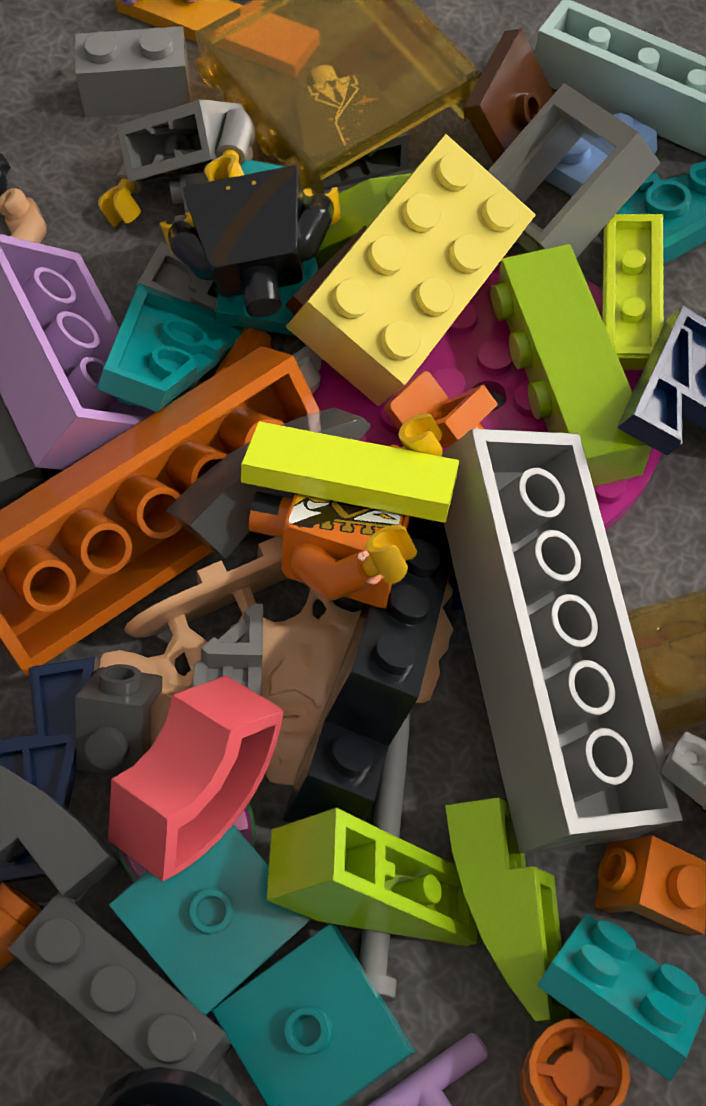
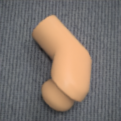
(22, 216)

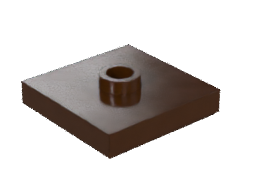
(507, 94)

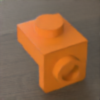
(453, 415)
(655, 883)

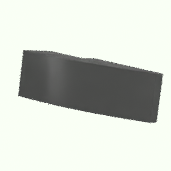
(220, 505)
(52, 835)

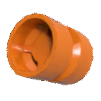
(574, 1068)

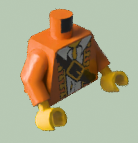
(341, 545)

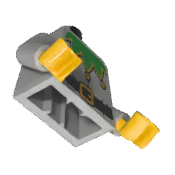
(177, 141)

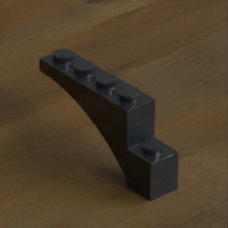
(374, 686)

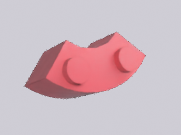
(194, 776)

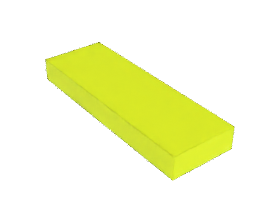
(633, 286)
(350, 471)

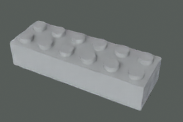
(554, 644)

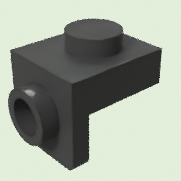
(114, 718)

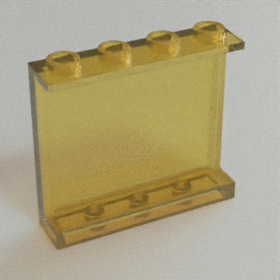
(333, 76)

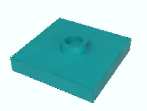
(209, 920)
(313, 1026)

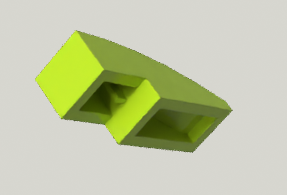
(508, 901)

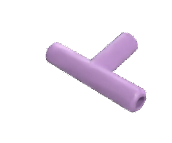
(426, 1084)

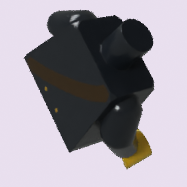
(252, 234)

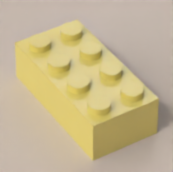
(411, 272)

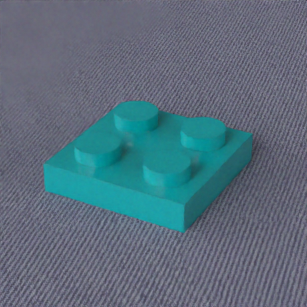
(627, 994)

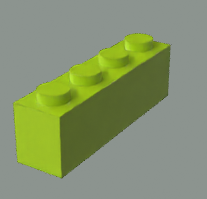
(568, 358)

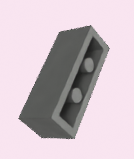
(118, 992)

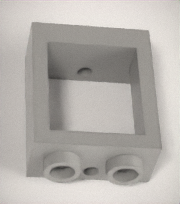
(545, 143)

